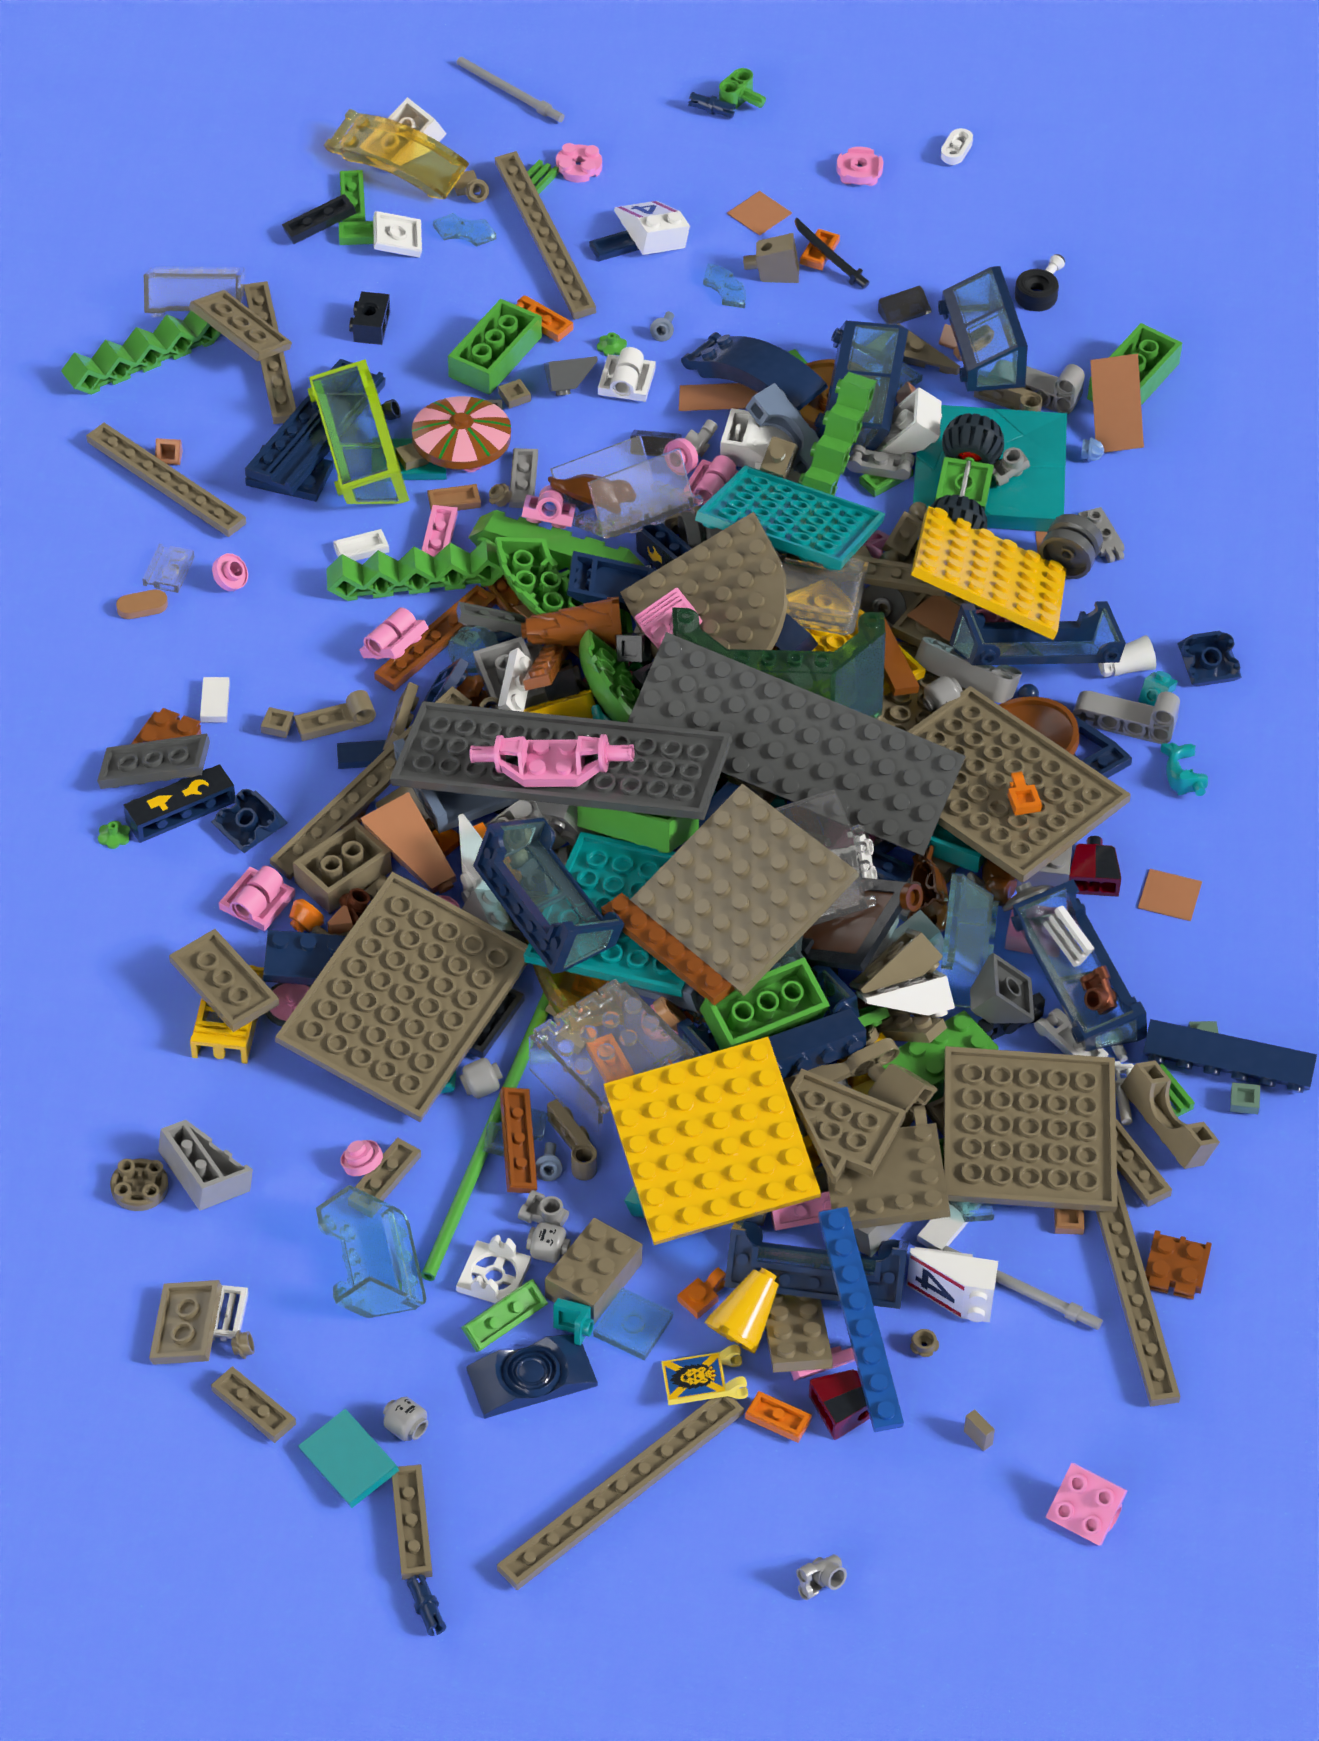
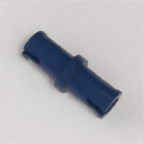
(712, 105)
(426, 1605)

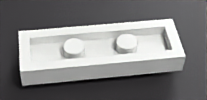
(513, 692)

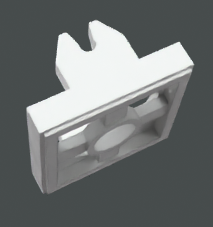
(487, 1289)

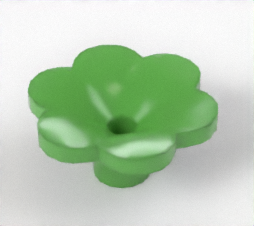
(611, 344)
(114, 834)

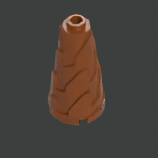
(571, 623)

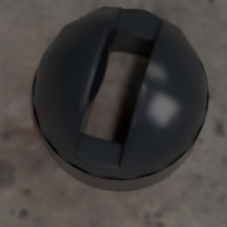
(391, 409)

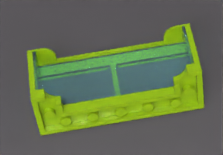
(358, 436)

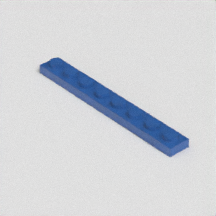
(860, 1320)

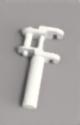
(1122, 1098)

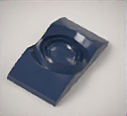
(598, 577)
(530, 1375)

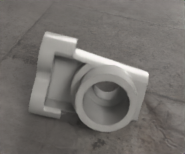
(701, 439)
(1010, 466)
(543, 1209)
(819, 1574)

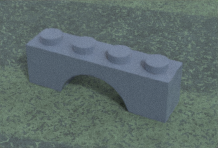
(773, 409)

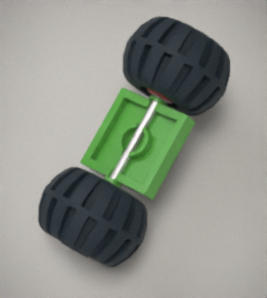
(971, 450)

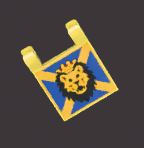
(703, 1377)

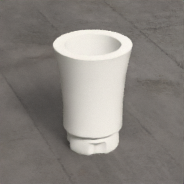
(1136, 657)

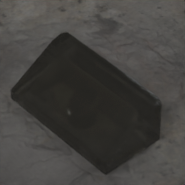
(904, 306)
(654, 441)

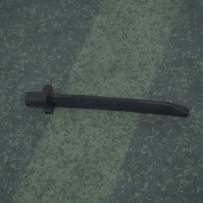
(855, 276)

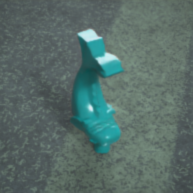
(1183, 780)

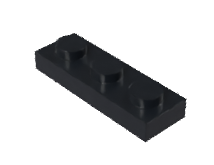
(319, 218)
(497, 1023)

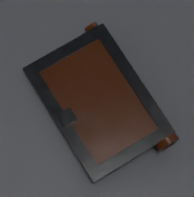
(854, 938)

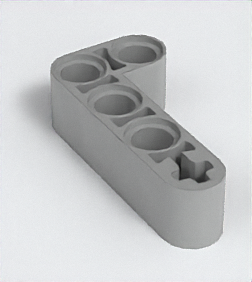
(1059, 392)
(993, 682)
(1130, 717)

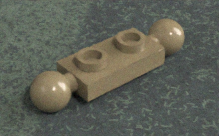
(904, 533)

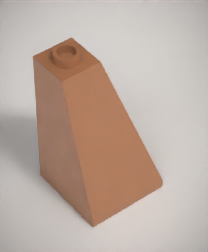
(411, 842)

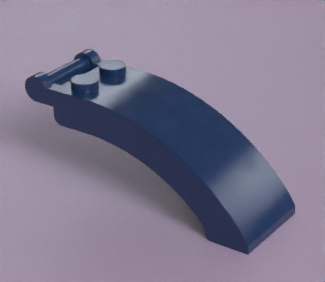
(755, 366)

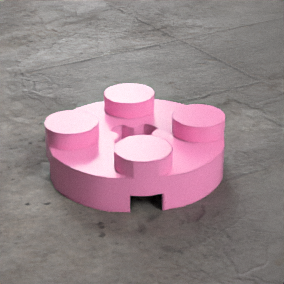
(588, 157)
(849, 171)

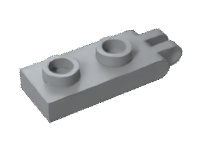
(1111, 541)

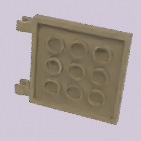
(904, 1186)

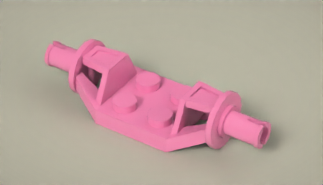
(551, 761)

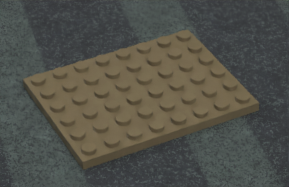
(978, 807)
(404, 996)

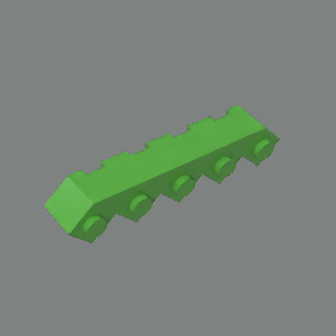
(140, 351)
(841, 431)
(559, 541)
(414, 572)

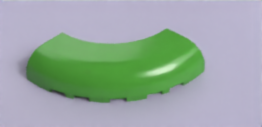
(535, 577)
(607, 677)

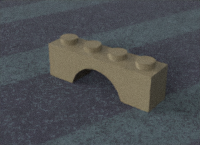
(1149, 1092)

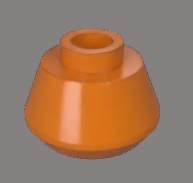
(305, 916)

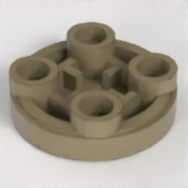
(139, 1184)

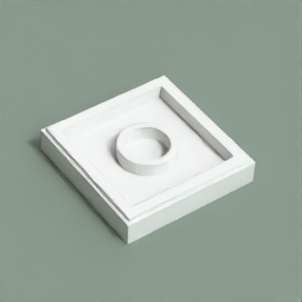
(397, 234)

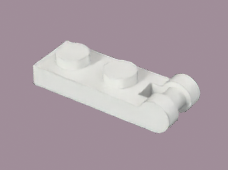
(1062, 1036)

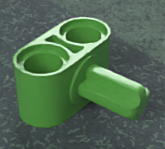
(739, 88)

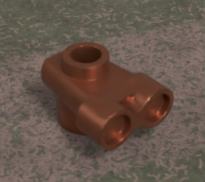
(356, 902)
(1098, 990)

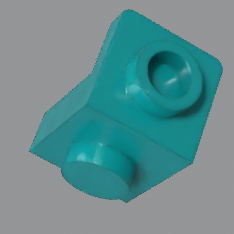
(1154, 685)
(573, 1318)

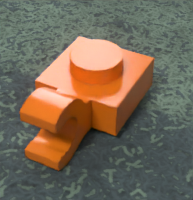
(1023, 797)
(701, 1296)

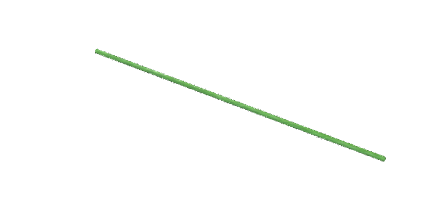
(479, 1157)

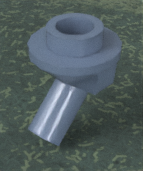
(662, 328)
(548, 1166)

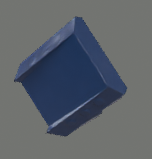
(1210, 658)
(248, 820)

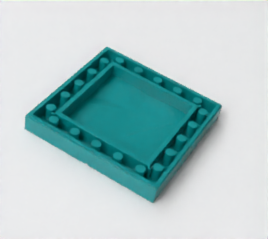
(1026, 500)

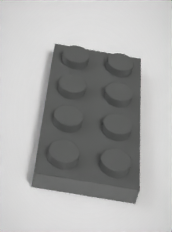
(153, 761)

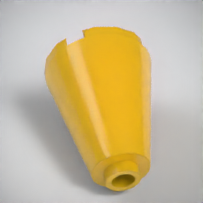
(746, 1310)

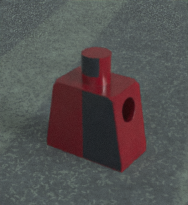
(1096, 868)
(839, 1401)

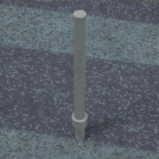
(542, 107)
(1072, 1311)

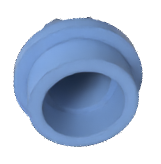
(1092, 449)

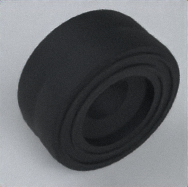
(1036, 300)

